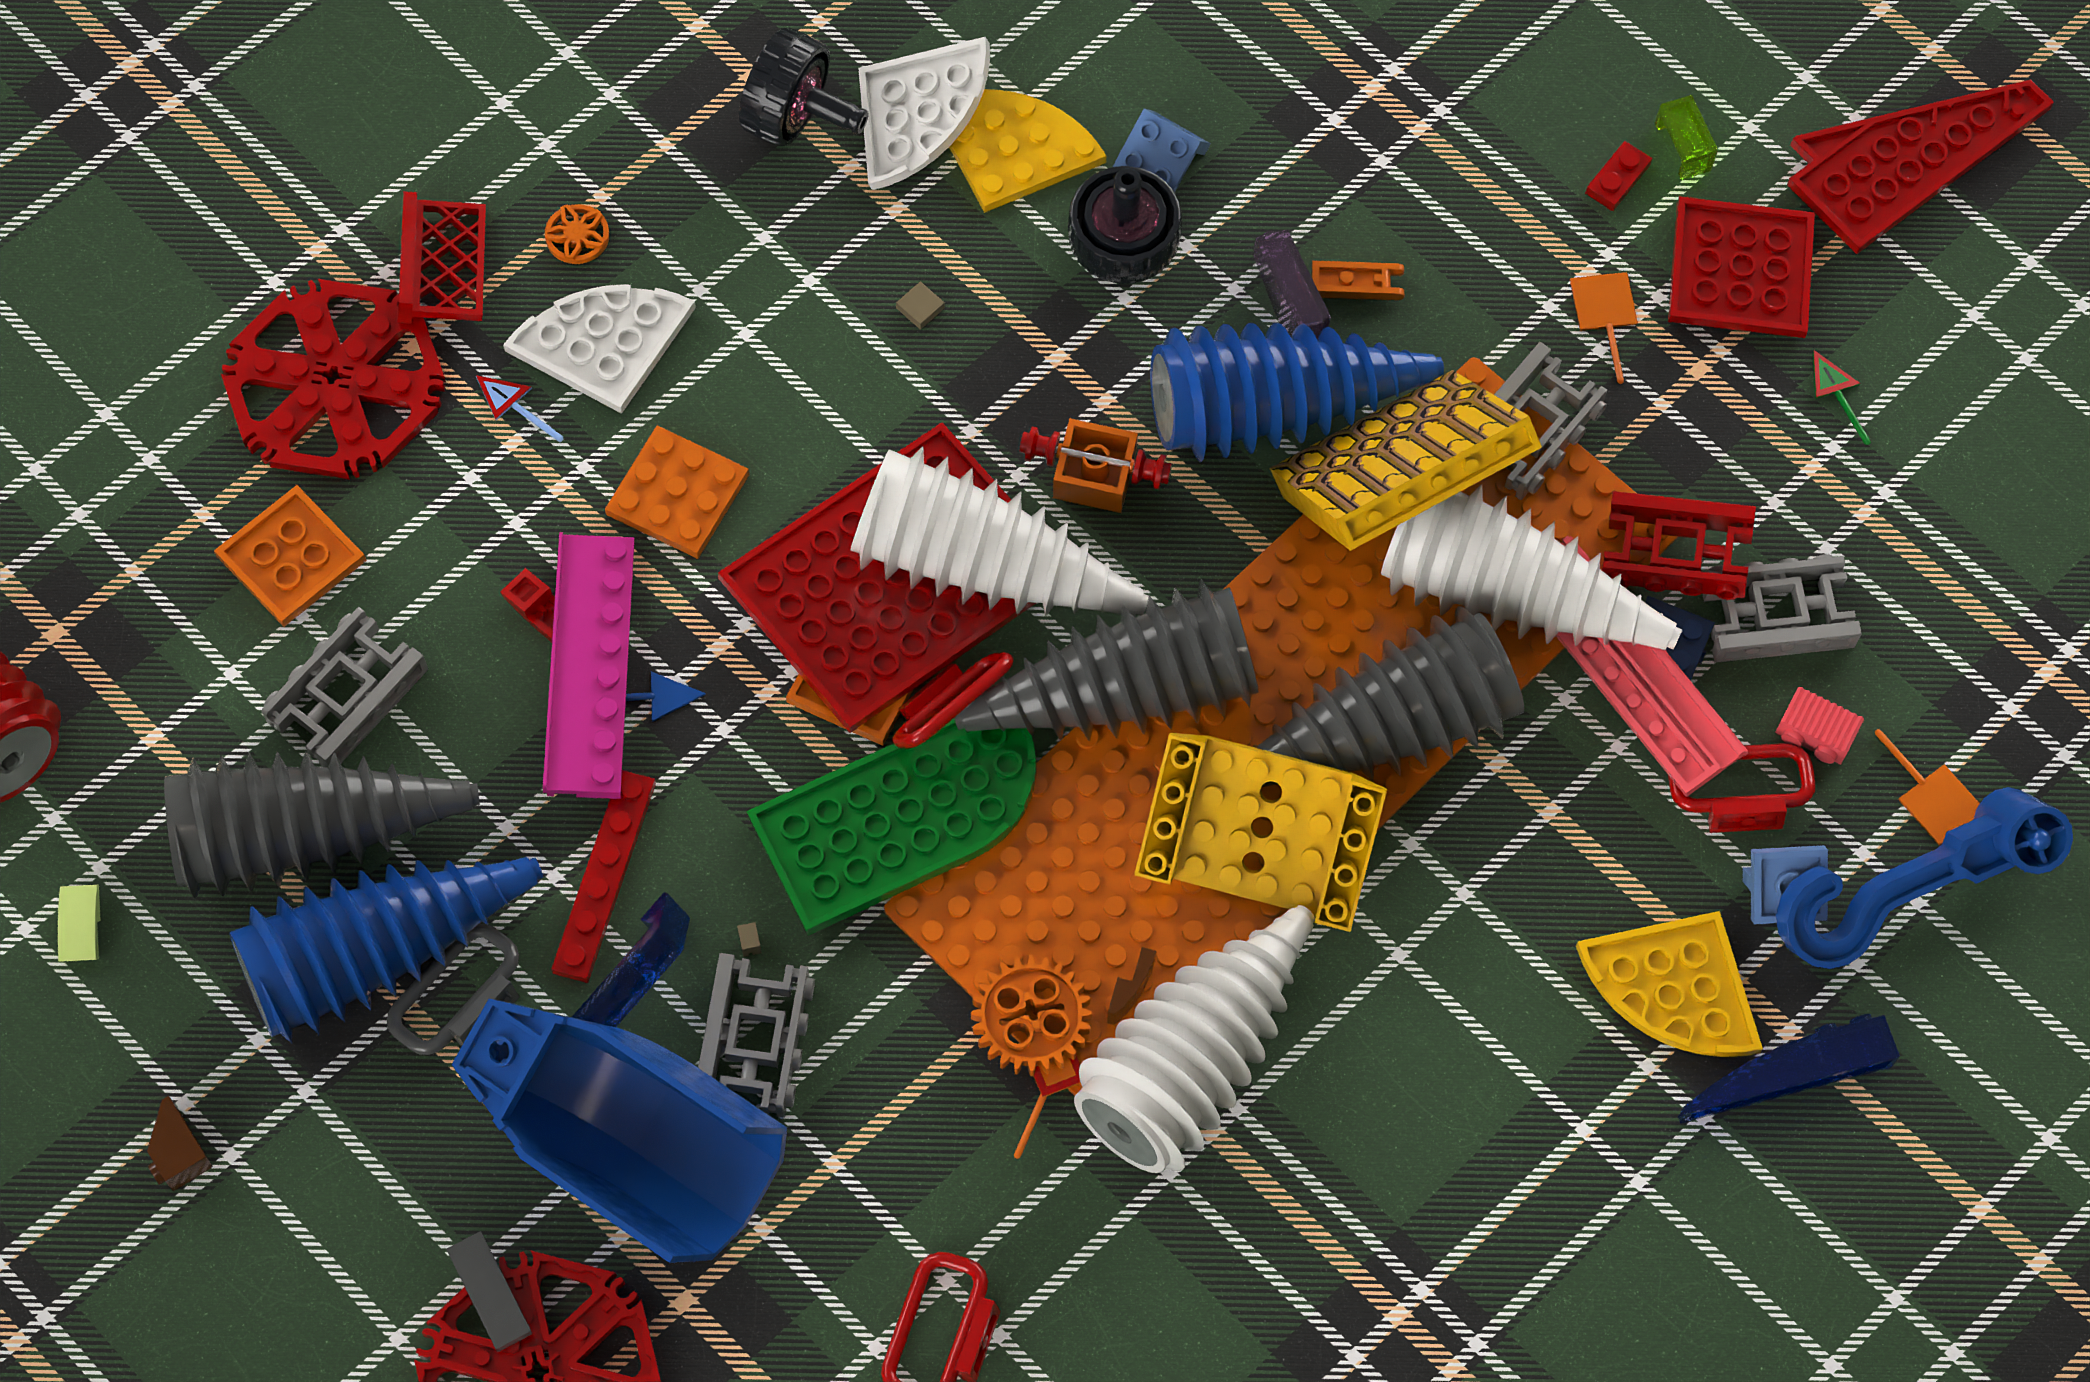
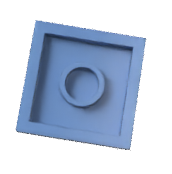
(1772, 873)

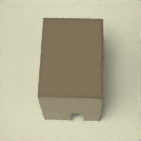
(749, 939)

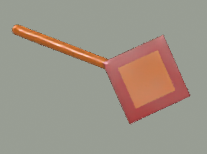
(1048, 1084)

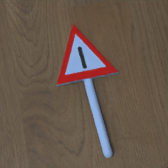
(504, 395)

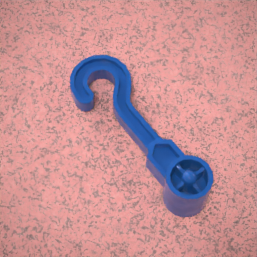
(2005, 833)

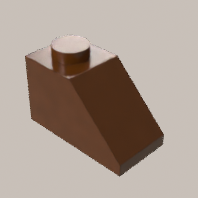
(175, 1149)

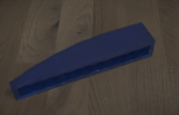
(1803, 1064)

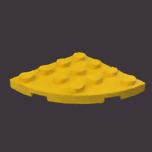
(1021, 147)
(1676, 985)

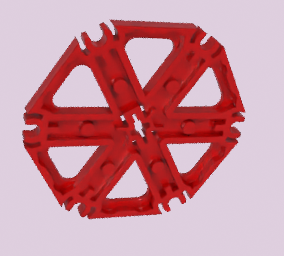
(311, 389)
(566, 1345)

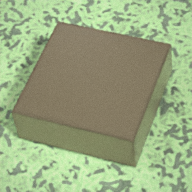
(920, 305)

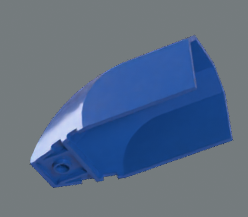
(624, 1126)

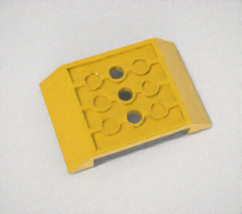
(1206, 814)

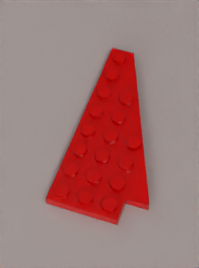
(1887, 166)

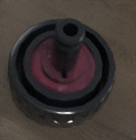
(788, 89)
(1124, 224)

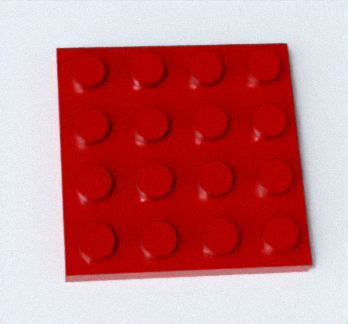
(1741, 267)

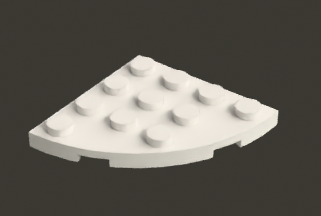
(919, 107)
(603, 339)

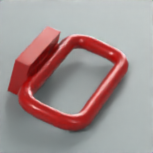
(947, 697)
(1753, 811)
(974, 1329)

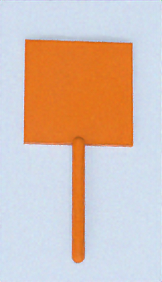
(1605, 303)
(1938, 800)

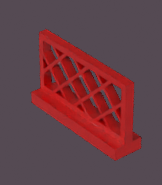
(413, 250)

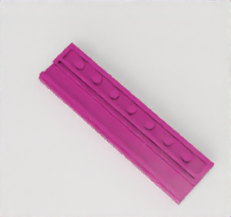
(589, 666)

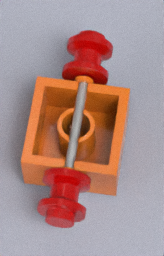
(1095, 463)

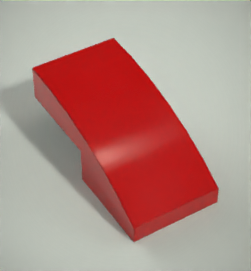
(532, 601)

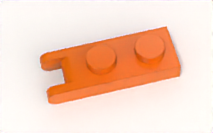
(1357, 280)

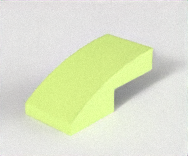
(78, 923)

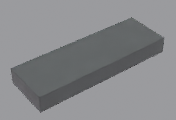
(489, 1291)

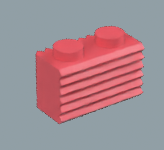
(1819, 726)

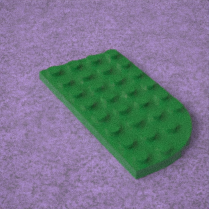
(895, 819)

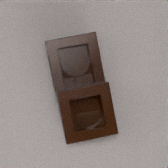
(1127, 991)

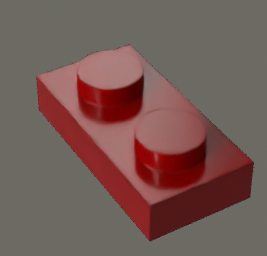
(1618, 176)

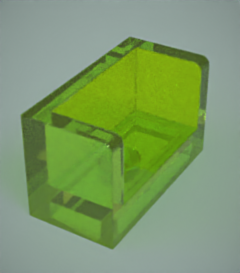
(1688, 135)

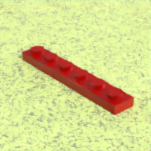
(603, 878)

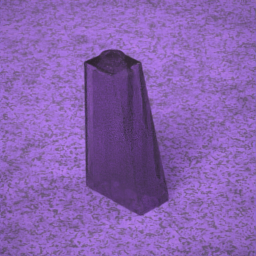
(1289, 283)

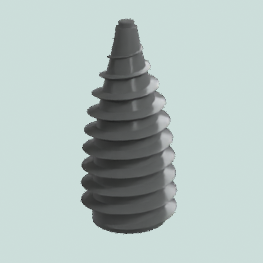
(1128, 672)
(1407, 701)
(290, 817)

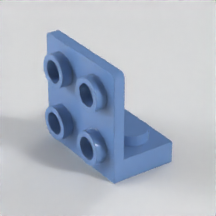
(1161, 148)

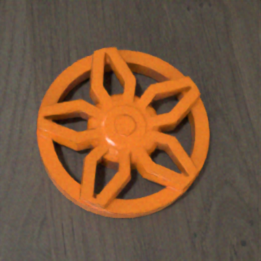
(577, 233)

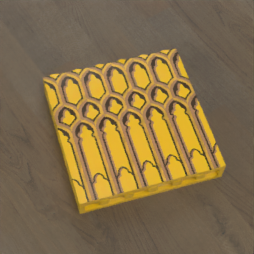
(1405, 458)

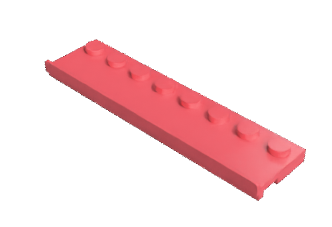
(1659, 706)

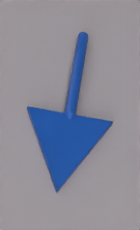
(666, 695)

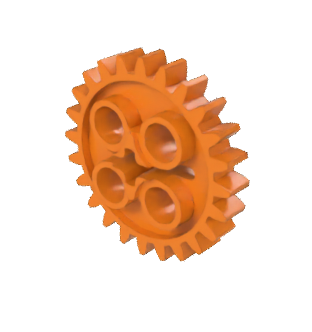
(1041, 1046)

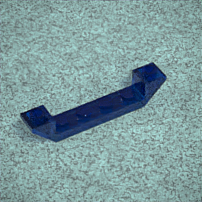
(640, 966)

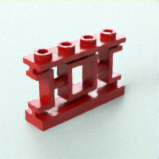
(1681, 519)

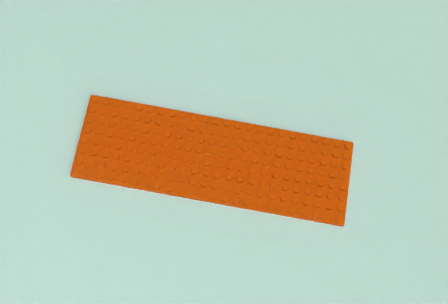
(1069, 865)

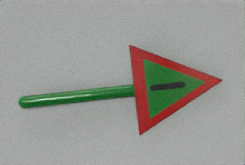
(1833, 380)

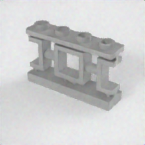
(1555, 438)
(1788, 634)
(367, 704)
(725, 1031)

